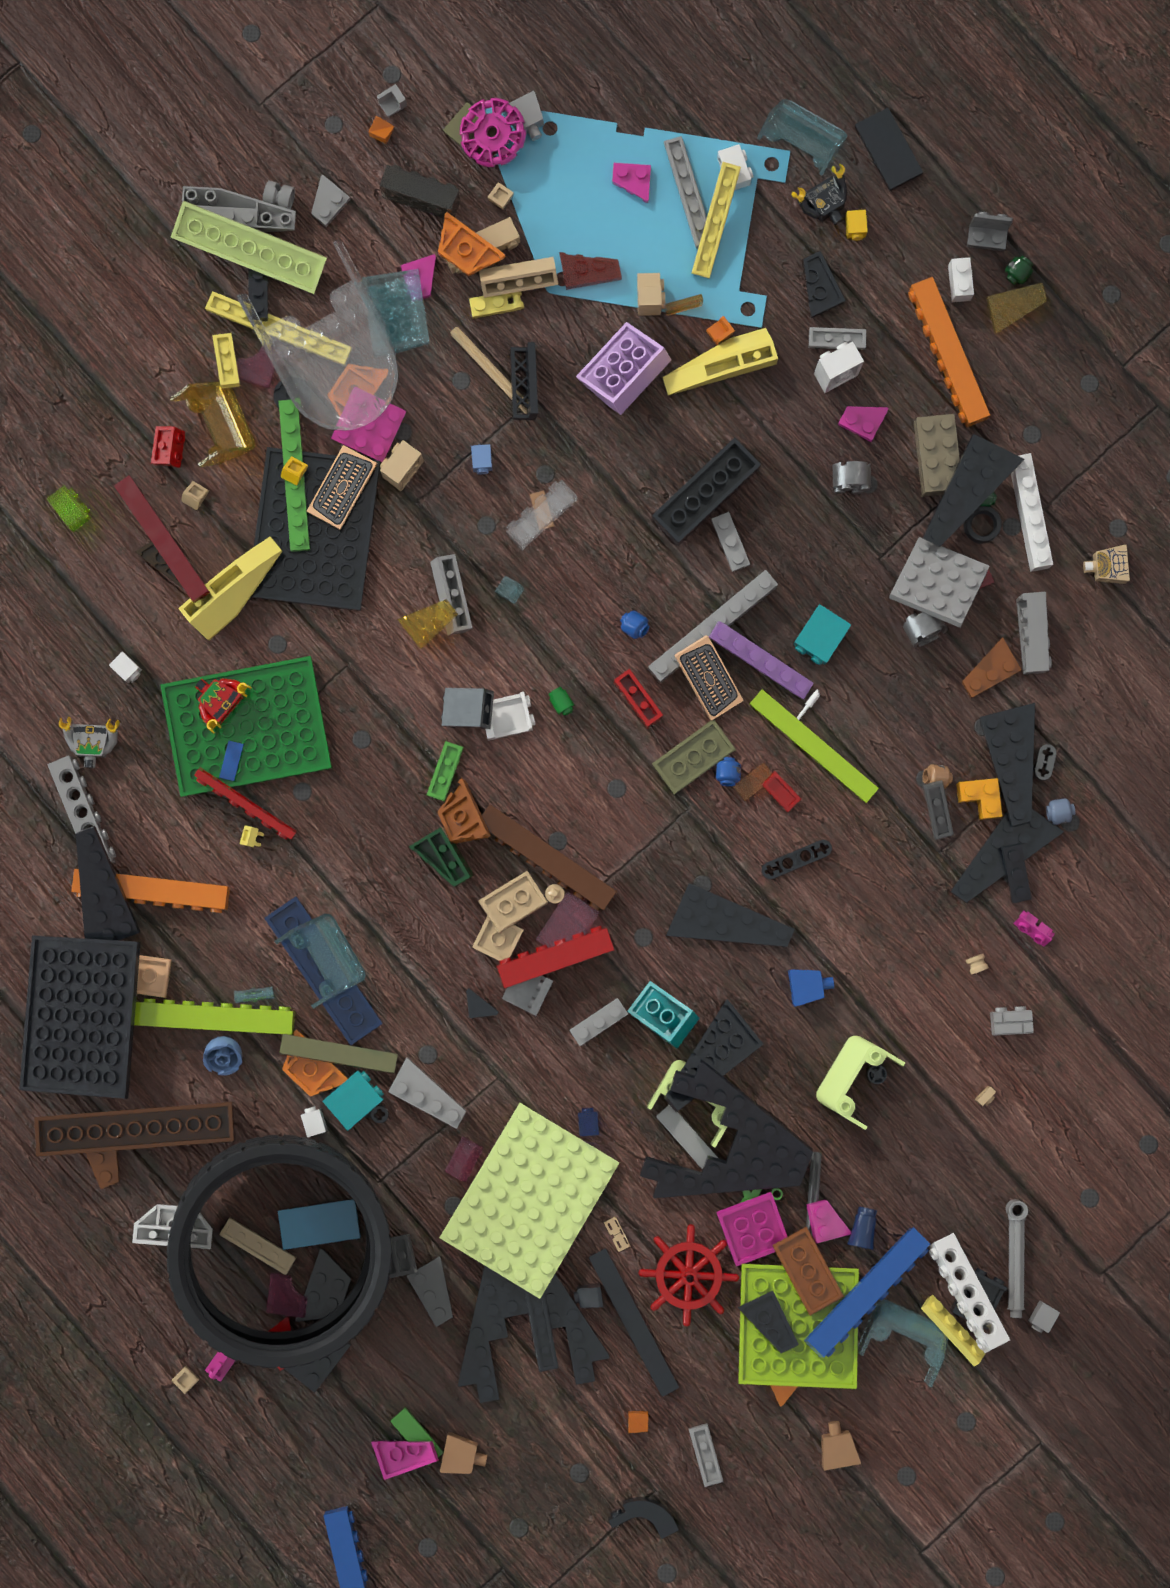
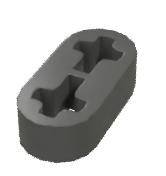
(1040, 761)

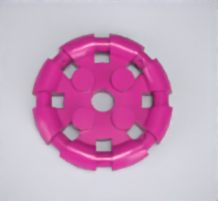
(500, 140)

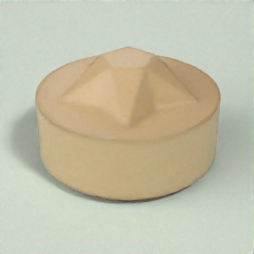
(554, 893)

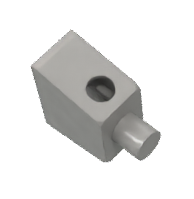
(531, 113)

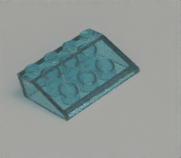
(401, 306)

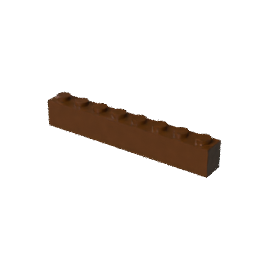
(548, 858)

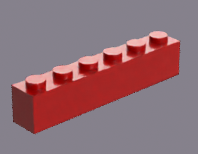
(554, 957)

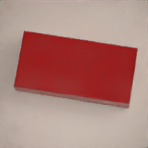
(781, 791)

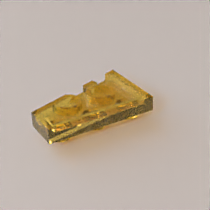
(1012, 305)
(428, 622)

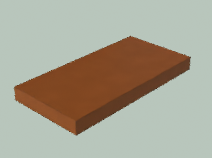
(807, 1271)

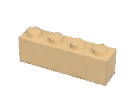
(501, 235)
(518, 277)

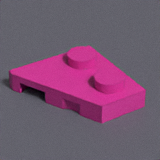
(863, 420)
(825, 1222)

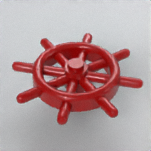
(688, 1275)

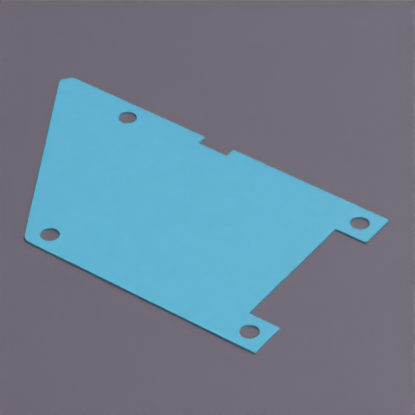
(574, 208)

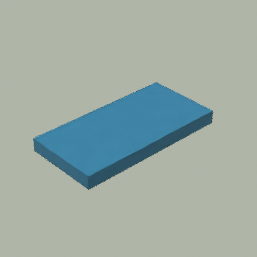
(319, 1224)

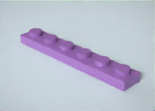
(761, 660)

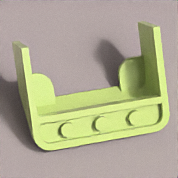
(844, 1071)
(664, 1087)

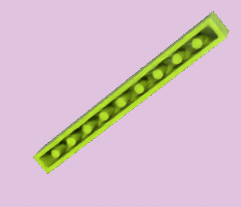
(214, 1018)

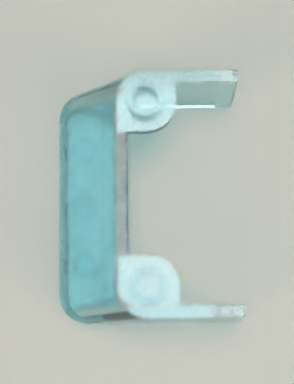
(804, 131)
(330, 953)
(891, 1316)

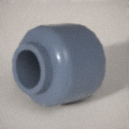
(1060, 811)

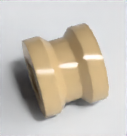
(977, 963)

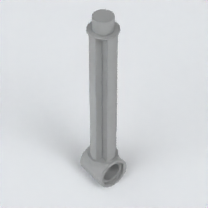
(1016, 1258)

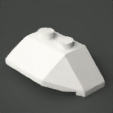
(156, 1225)

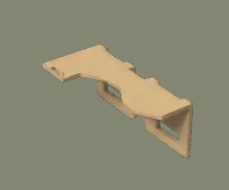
(619, 1237)

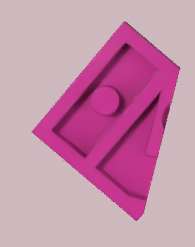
(633, 178)
(426, 272)

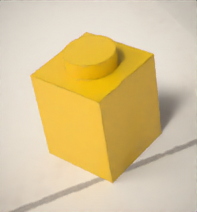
(856, 224)

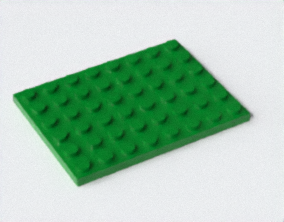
(275, 723)

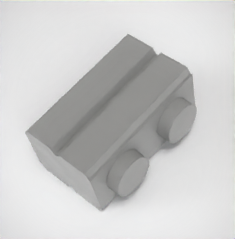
(1011, 1022)

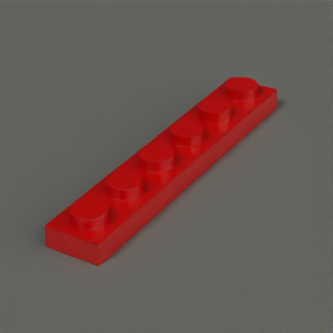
(251, 808)

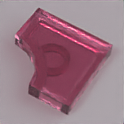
(256, 369)
(284, 1298)

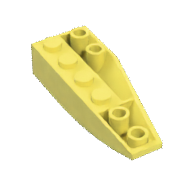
(726, 360)
(231, 589)

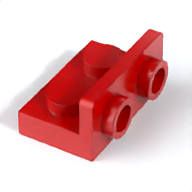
(168, 446)

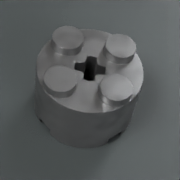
(853, 477)
(923, 628)

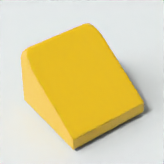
(293, 470)

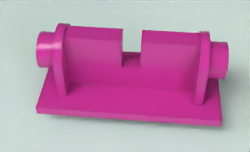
(1041, 934)
(219, 1366)

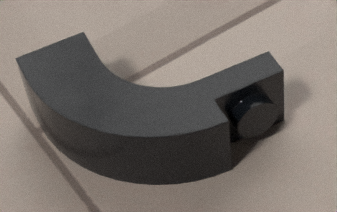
(648, 1509)

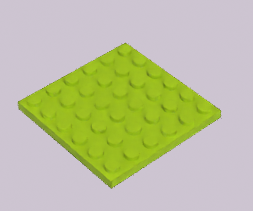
(800, 1366)

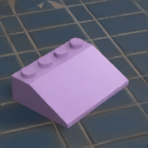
(624, 367)

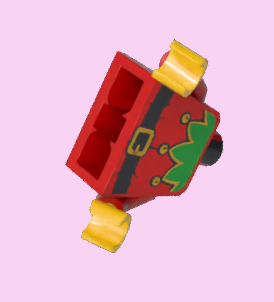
(219, 700)

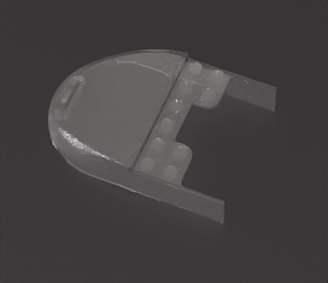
(338, 367)

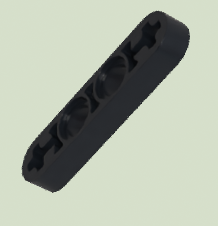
(795, 857)

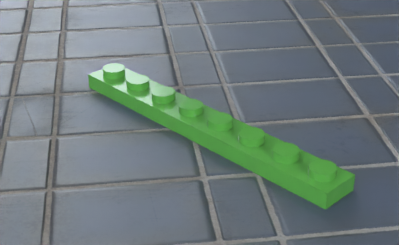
(294, 493)

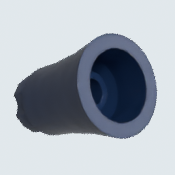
(863, 1228)

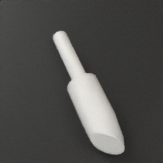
(809, 703)

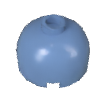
(222, 1055)

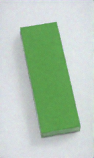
(445, 771)
(412, 1429)

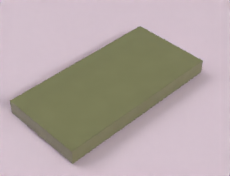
(693, 756)

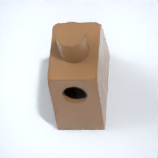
(838, 1448)
(460, 1455)

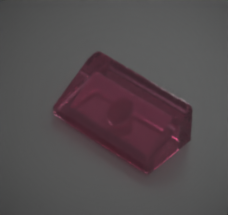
(464, 1159)

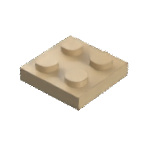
(495, 944)

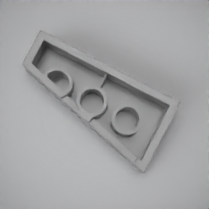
(1033, 632)

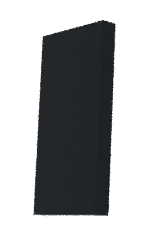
(888, 149)

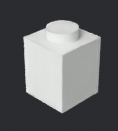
(125, 668)
(313, 1121)

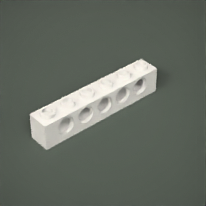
(970, 1282)

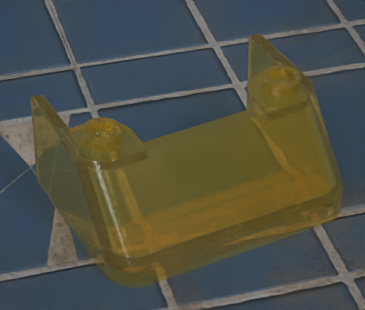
(222, 418)

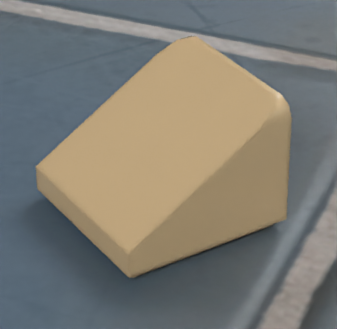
(194, 495)

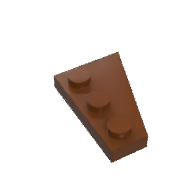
(105, 1167)

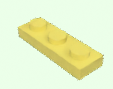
(226, 360)

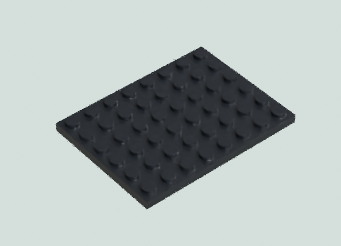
(336, 564)
(80, 1016)

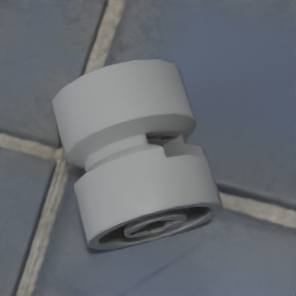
(279, 195)

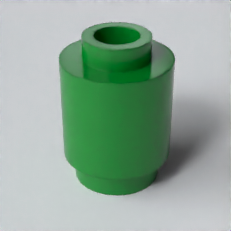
(561, 701)

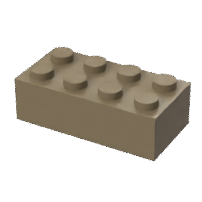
(936, 452)

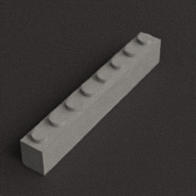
(727, 614)

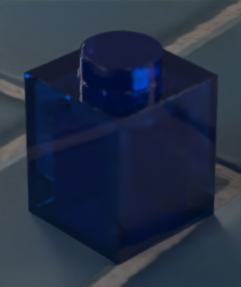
(588, 1122)

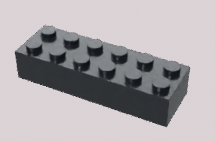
(706, 491)

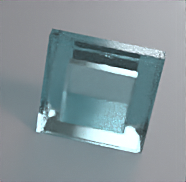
(509, 589)

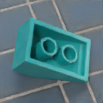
(663, 1014)

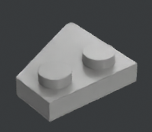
(328, 201)

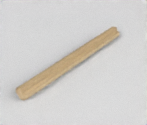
(485, 364)

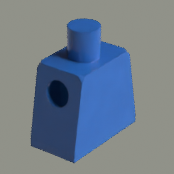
(808, 986)

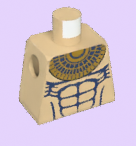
(1109, 565)

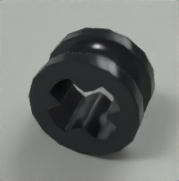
(384, 1118)

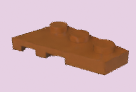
(991, 670)

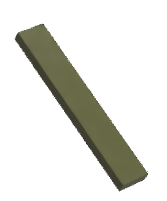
(338, 1053)

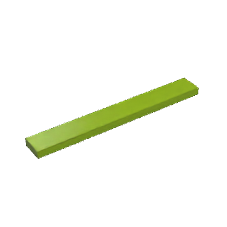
(814, 746)

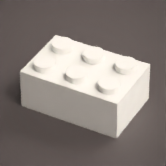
(838, 366)

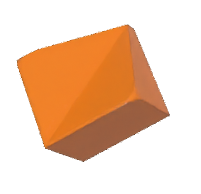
(381, 130)
(637, 1421)

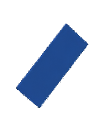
(231, 760)

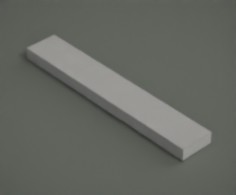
(686, 187)

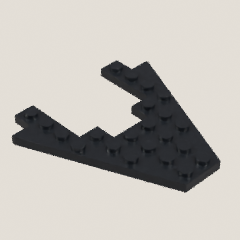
(761, 1154)
(503, 1299)

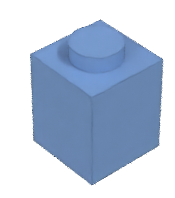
(481, 459)

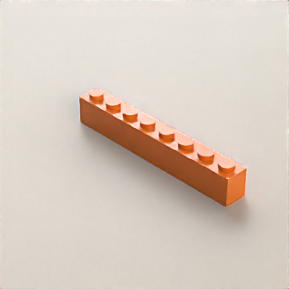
(949, 352)
(169, 891)

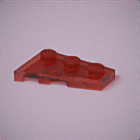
(588, 271)

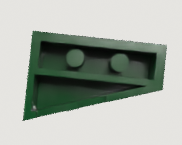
(443, 857)

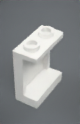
(510, 716)

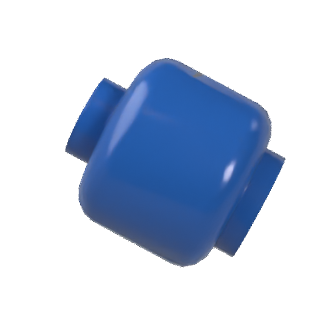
(634, 624)
(728, 772)

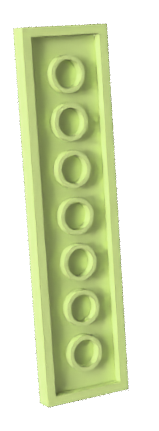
(248, 247)

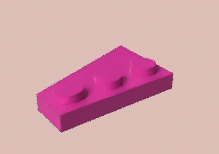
(403, 1456)

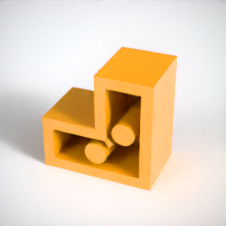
(985, 793)

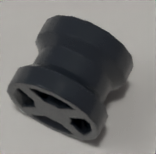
(875, 1076)

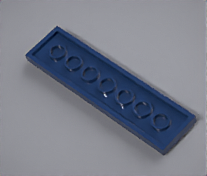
(348, 1010)

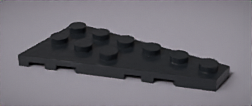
(716, 918)

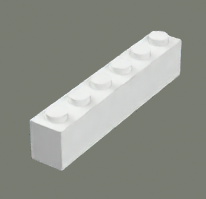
(1031, 515)

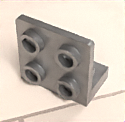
(989, 231)
(528, 994)

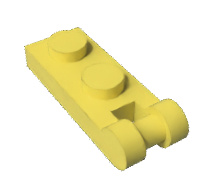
(495, 305)

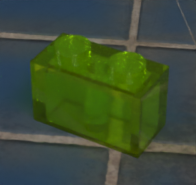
(69, 508)

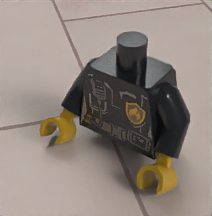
(825, 198)

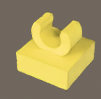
(249, 836)

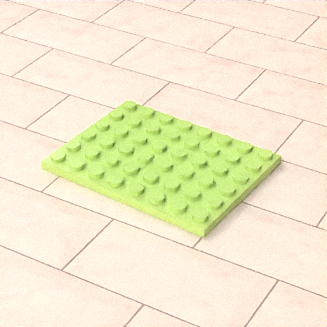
(529, 1200)

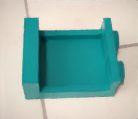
(821, 635)
(354, 1099)

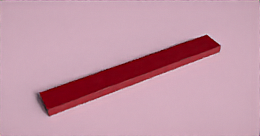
(161, 539)

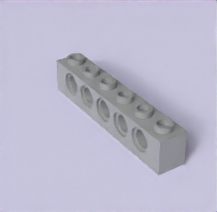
(58, 771)

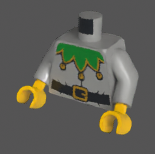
(90, 740)

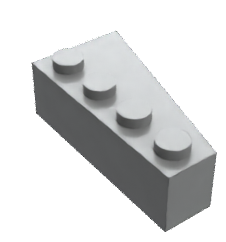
(424, 1093)

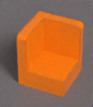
(720, 331)

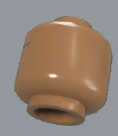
(936, 773)

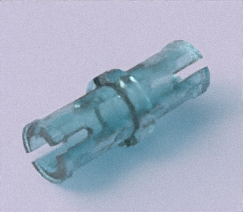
(254, 994)

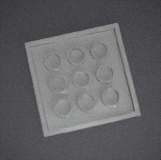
(939, 582)

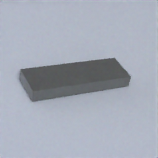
(938, 809)

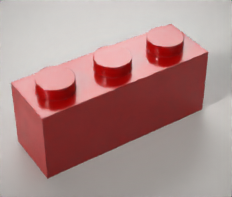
(638, 698)

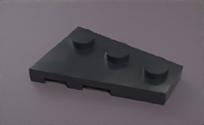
(821, 286)

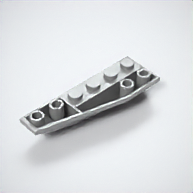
(241, 208)

